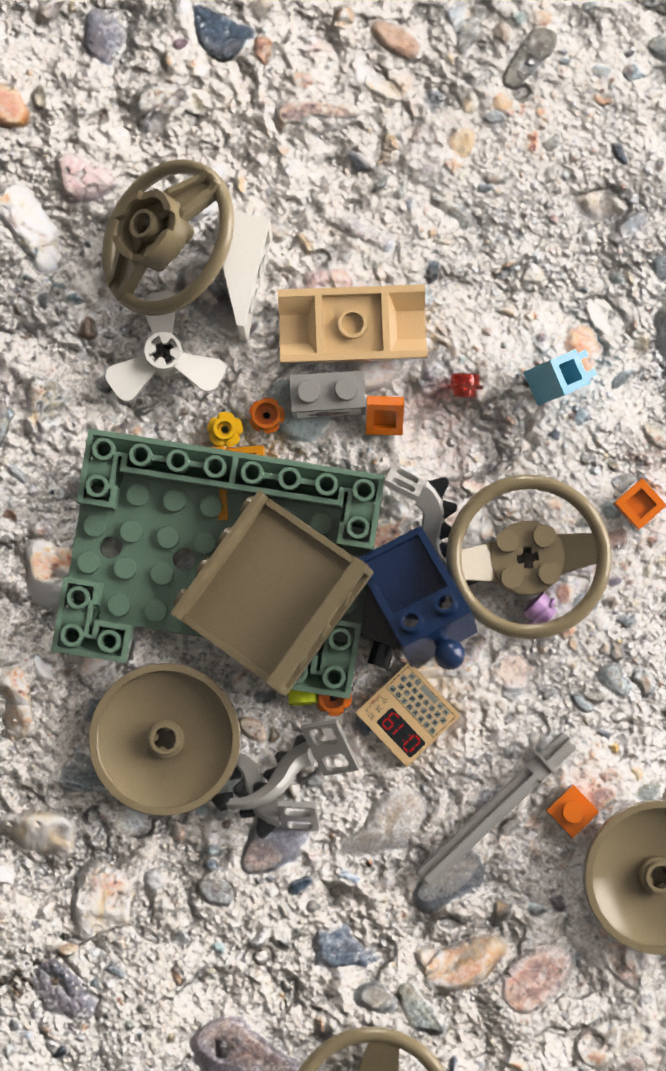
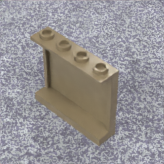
(271, 592)

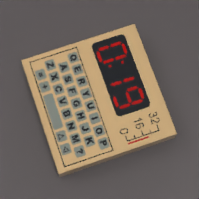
(407, 714)

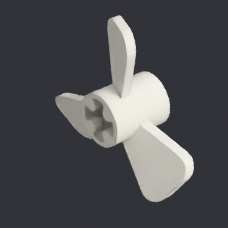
(131, 376)

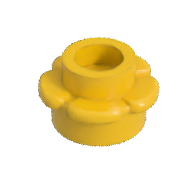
(227, 439)

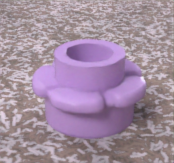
(540, 609)

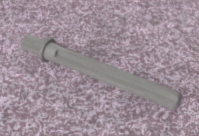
(496, 809)

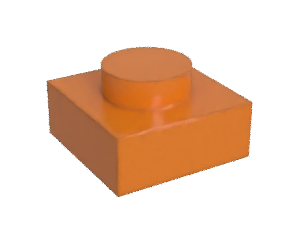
(384, 415)
(639, 504)
(572, 811)

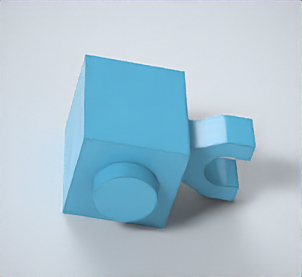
(558, 376)

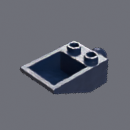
(420, 600)

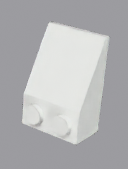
(246, 266)

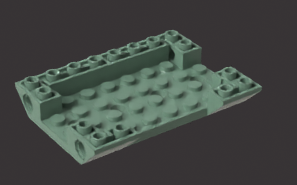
(168, 499)

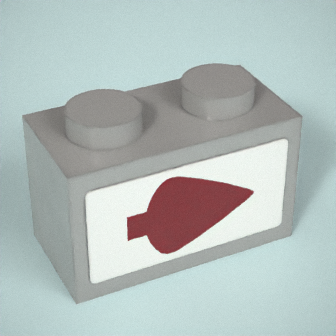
(327, 394)

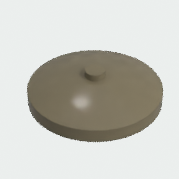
(164, 739)
(628, 876)

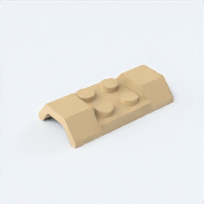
(352, 324)

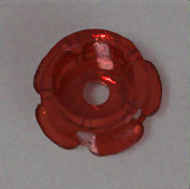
(465, 384)

